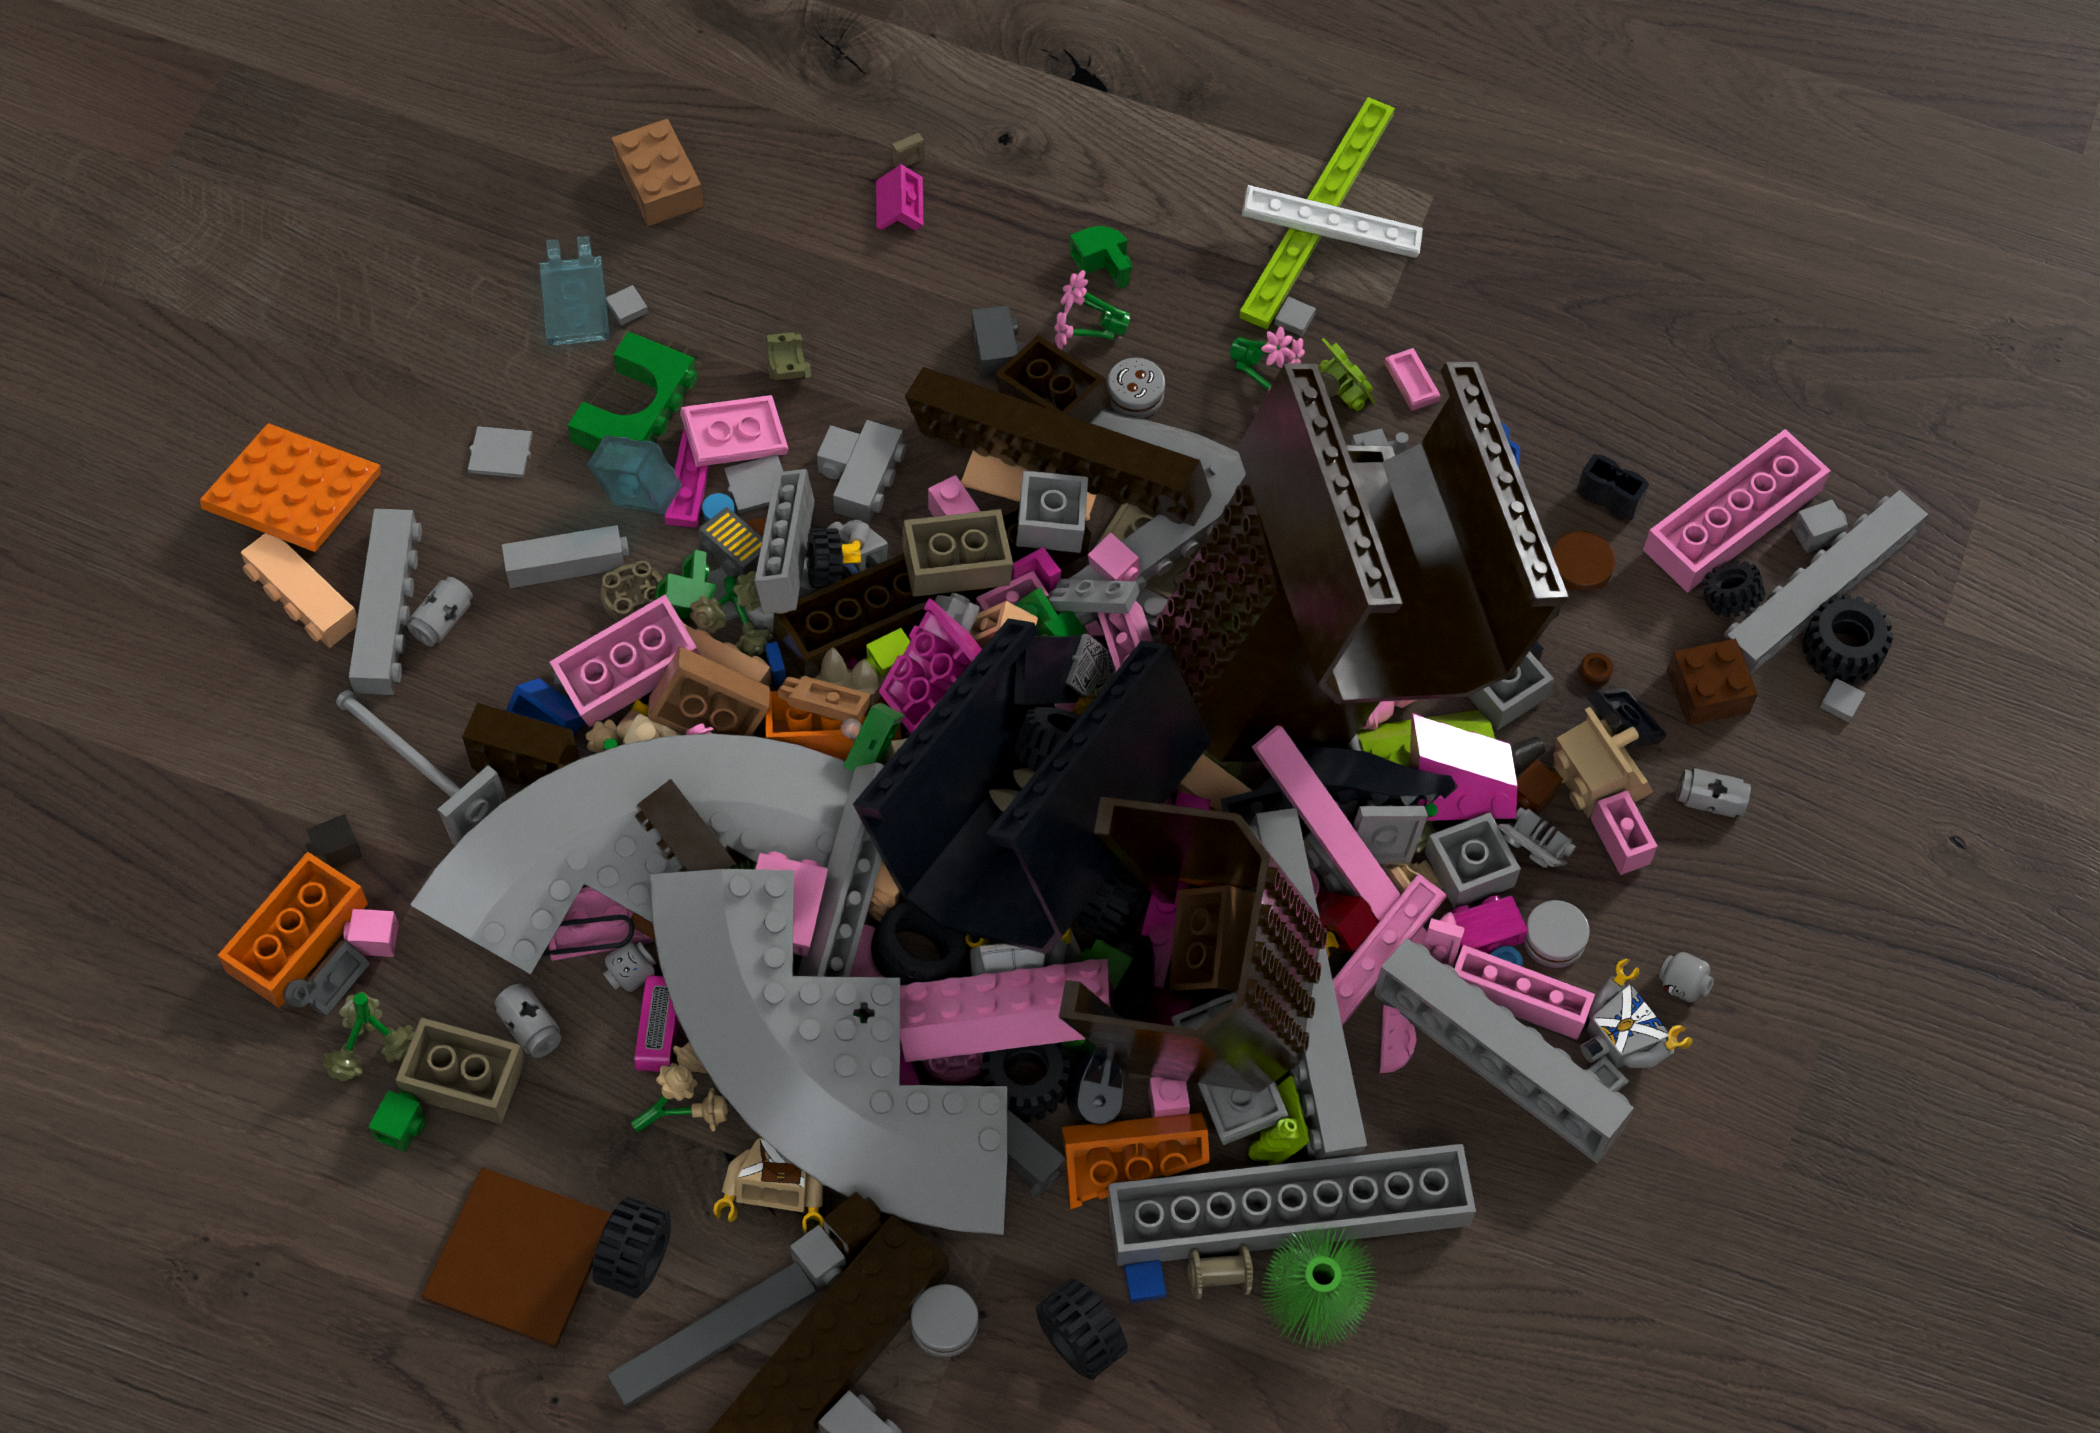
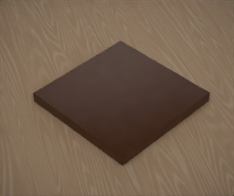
(517, 1257)

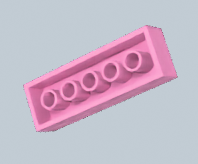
(1736, 510)
(994, 1010)

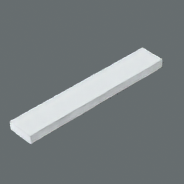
(1332, 221)

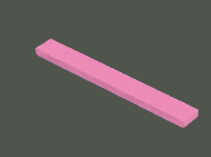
(1328, 823)

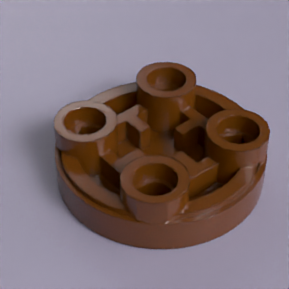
(1584, 560)

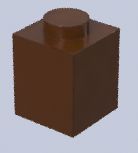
(1537, 787)

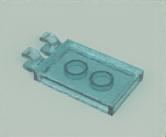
(574, 296)

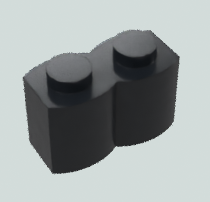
(1615, 488)

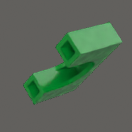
(653, 364)

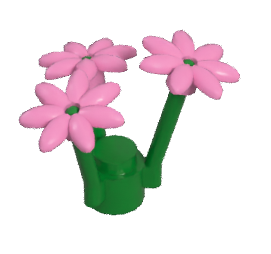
(1111, 319)
(1250, 352)

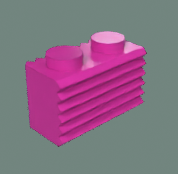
(1491, 924)

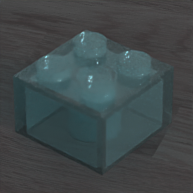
(634, 474)

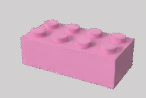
(622, 660)

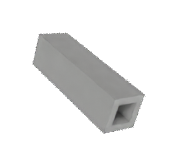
(564, 556)

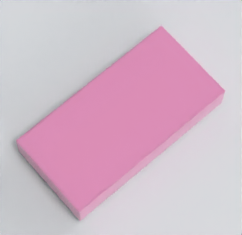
(1412, 379)

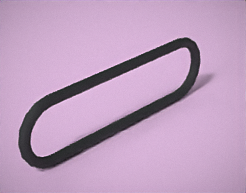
(595, 947)

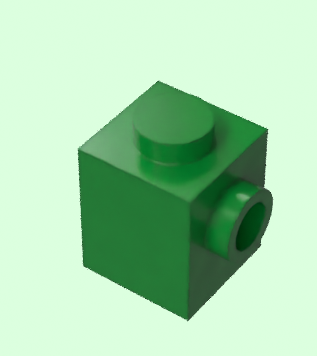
(398, 1120)

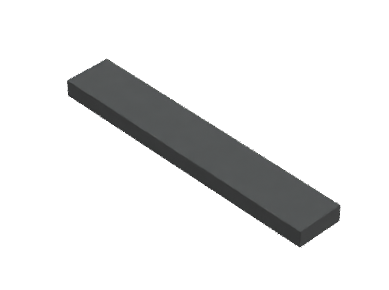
(711, 1334)

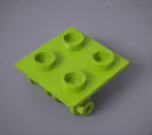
(1353, 383)
(1288, 1135)

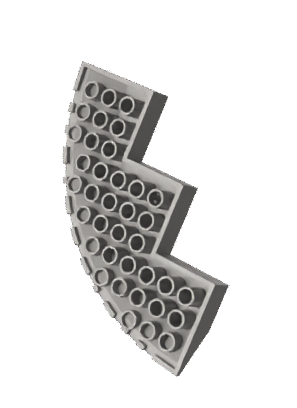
(579, 827)
(808, 1067)

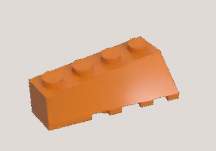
(1130, 1152)

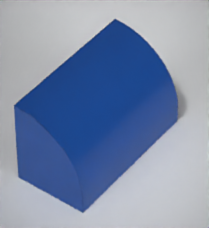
(544, 703)

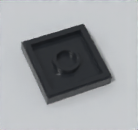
(1624, 711)

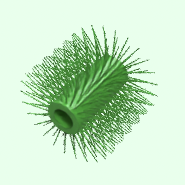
(1318, 1286)

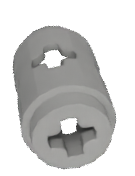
(446, 601)
(1695, 794)
(527, 1020)

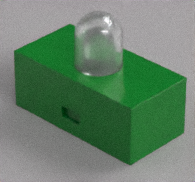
(872, 736)

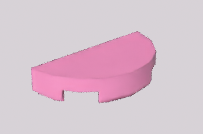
(1397, 1040)

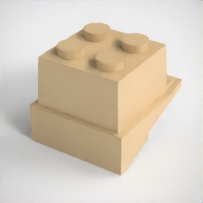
(1597, 763)

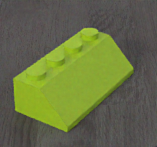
(1393, 738)

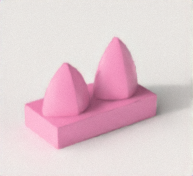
(1444, 939)

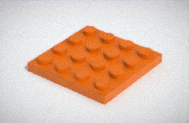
(290, 487)

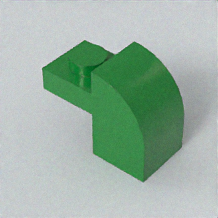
(1101, 248)
(689, 586)
(1048, 620)

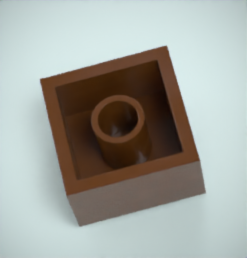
(1712, 682)

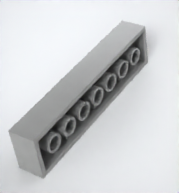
(1503, 1050)

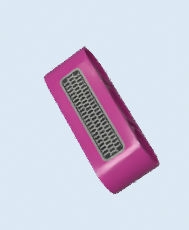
(656, 1028)

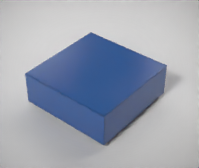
(776, 664)
(1145, 1281)

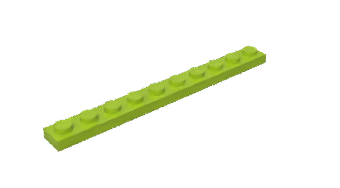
(1331, 190)

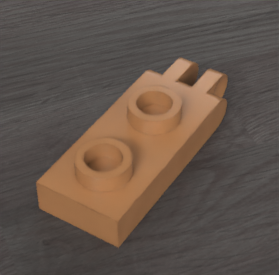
(824, 698)

